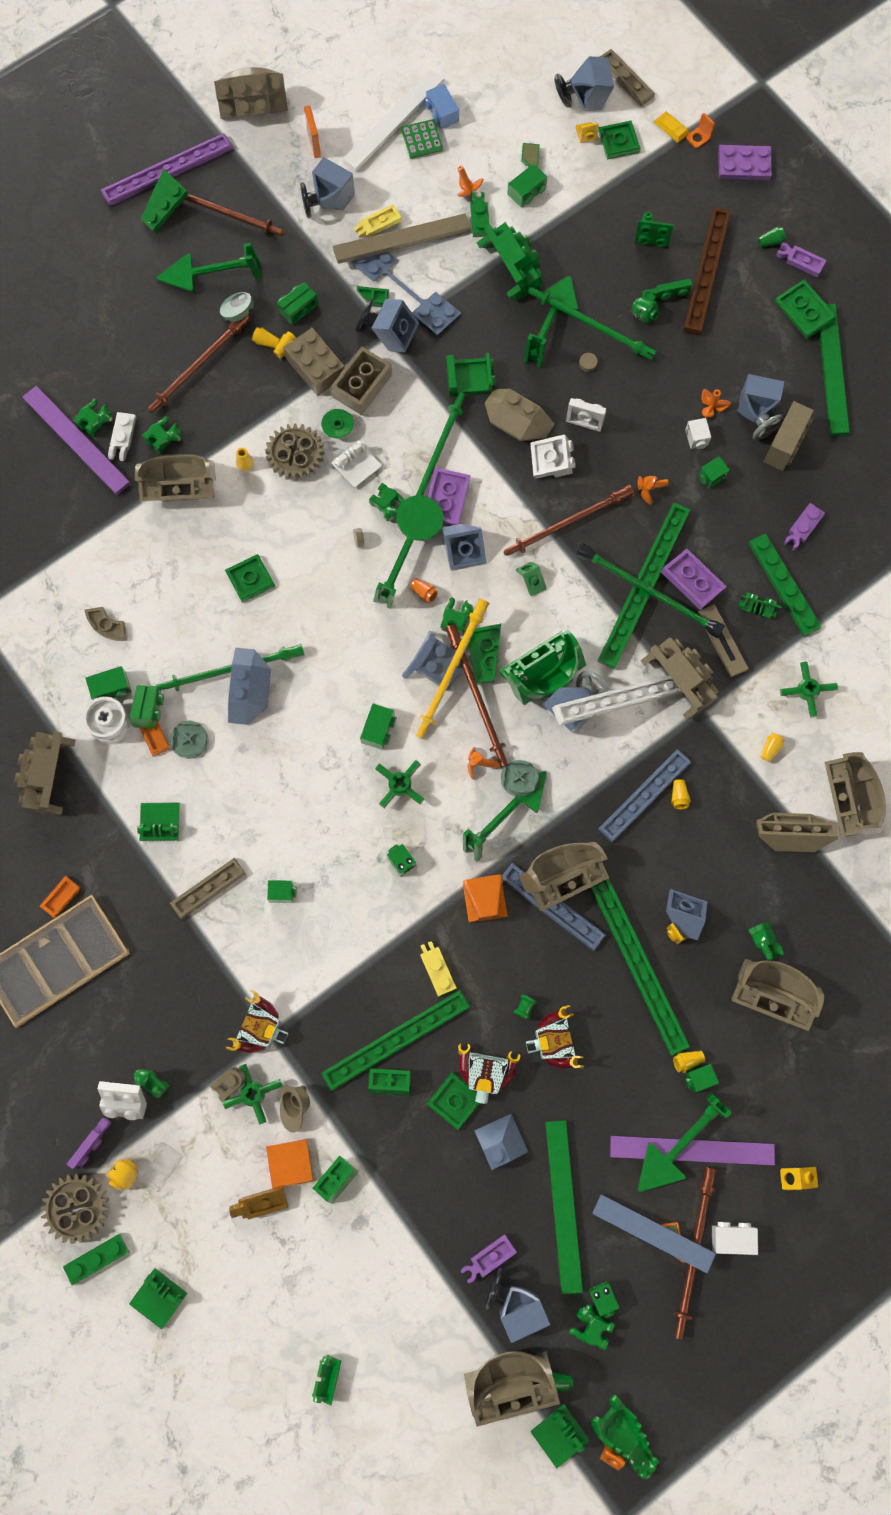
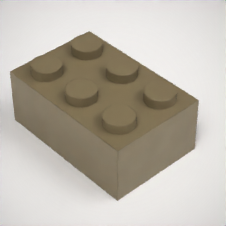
(313, 361)
(361, 380)
(789, 436)

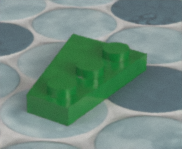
(163, 201)
(484, 652)

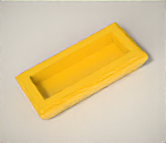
(671, 126)

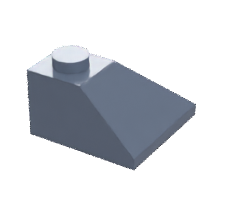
(464, 545)
(686, 913)
(501, 1141)

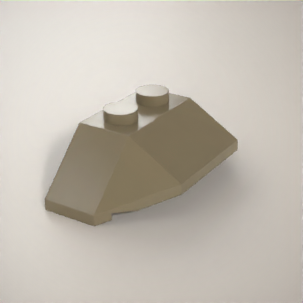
(517, 415)
(796, 832)

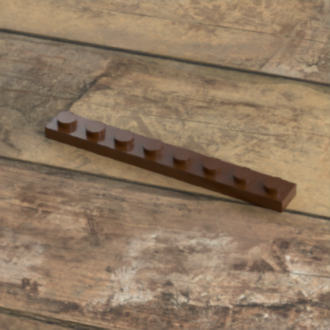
(706, 271)

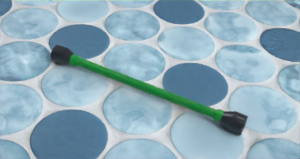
(712, 627)

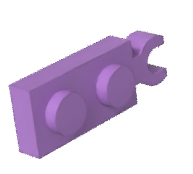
(802, 259)
(804, 525)
(91, 1143)
(490, 1258)

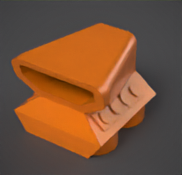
(485, 898)

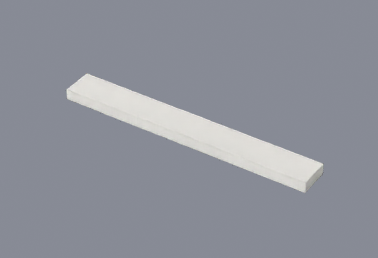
(391, 121)
(615, 700)

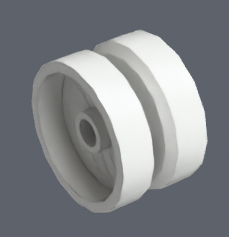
(106, 720)

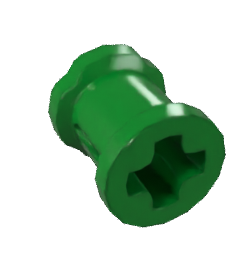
(525, 1007)

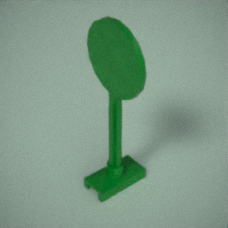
(418, 520)

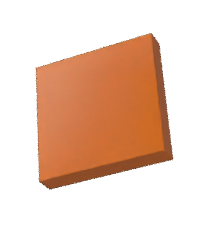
(289, 1163)

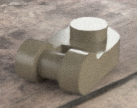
(233, 1080)

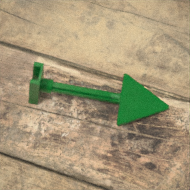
(182, 273)
(535, 346)
(475, 841)
(658, 1168)

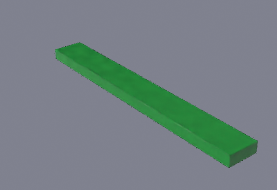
(834, 378)
(395, 1040)
(563, 1207)

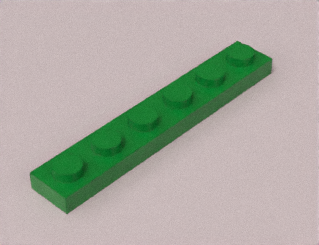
(784, 585)

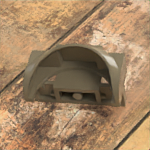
(250, 92)
(175, 478)
(686, 672)
(38, 772)
(857, 800)
(560, 873)
(778, 991)
(511, 1386)

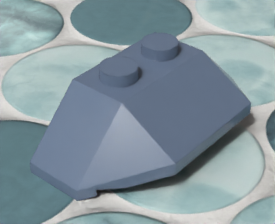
(248, 686)

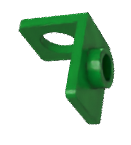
(532, 577)

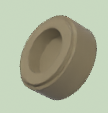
(588, 362)
(358, 537)

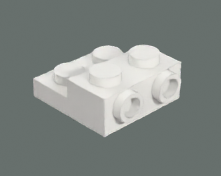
(585, 414)
(552, 457)
(121, 1100)

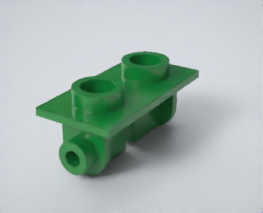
(328, 1372)

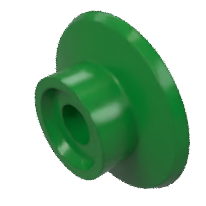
(335, 417)

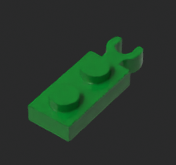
(479, 215)

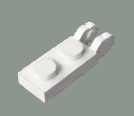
(122, 435)

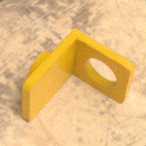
(587, 131)
(674, 934)
(804, 1178)

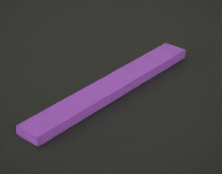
(174, 166)
(76, 440)
(696, 1150)

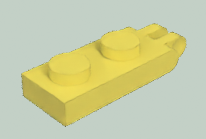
(378, 222)
(437, 970)

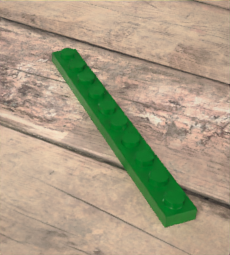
(649, 574)
(639, 967)

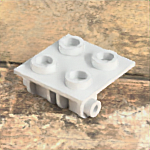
(356, 464)

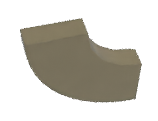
(106, 626)

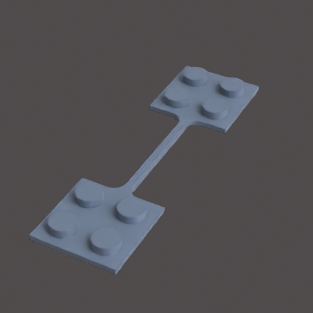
(433, 312)

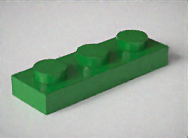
(96, 1259)

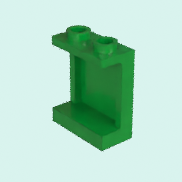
(470, 375)

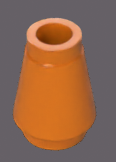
(424, 590)

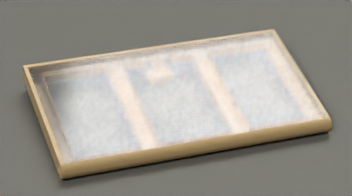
(57, 960)

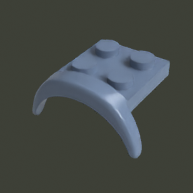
(433, 661)

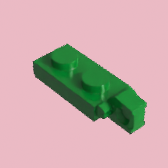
(668, 290)

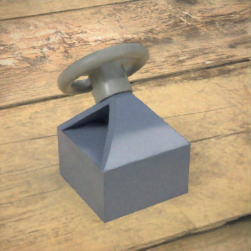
(759, 403)
(568, 694)

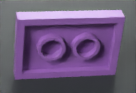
(744, 162)
(449, 491)
(693, 579)

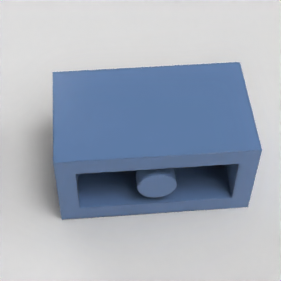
(442, 106)

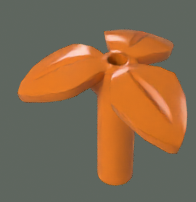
(466, 184)
(713, 403)
(650, 483)
(477, 759)

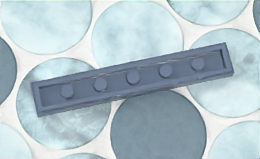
(644, 795)
(560, 913)
(654, 1233)

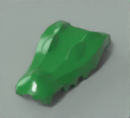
(623, 1435)

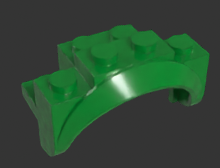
(516, 255)
(543, 669)

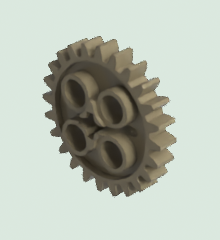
(311, 455)
(79, 1227)

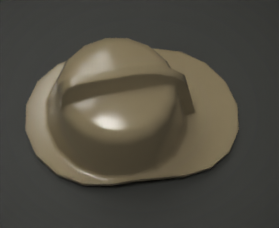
(293, 1104)

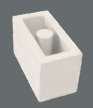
(734, 1239)

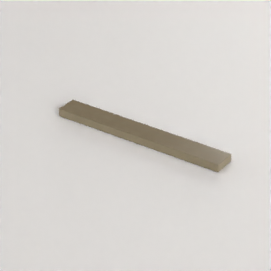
(401, 238)

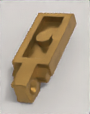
(260, 1203)

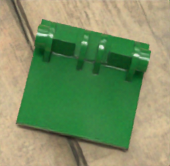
(653, 232)
(769, 605)
(159, 822)
(158, 1298)
(560, 1436)

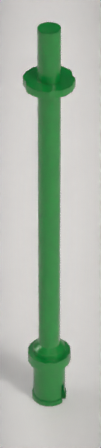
(637, 347)
(455, 411)
(283, 654)

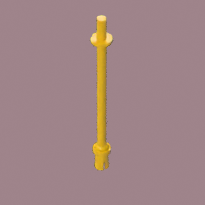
(475, 619)

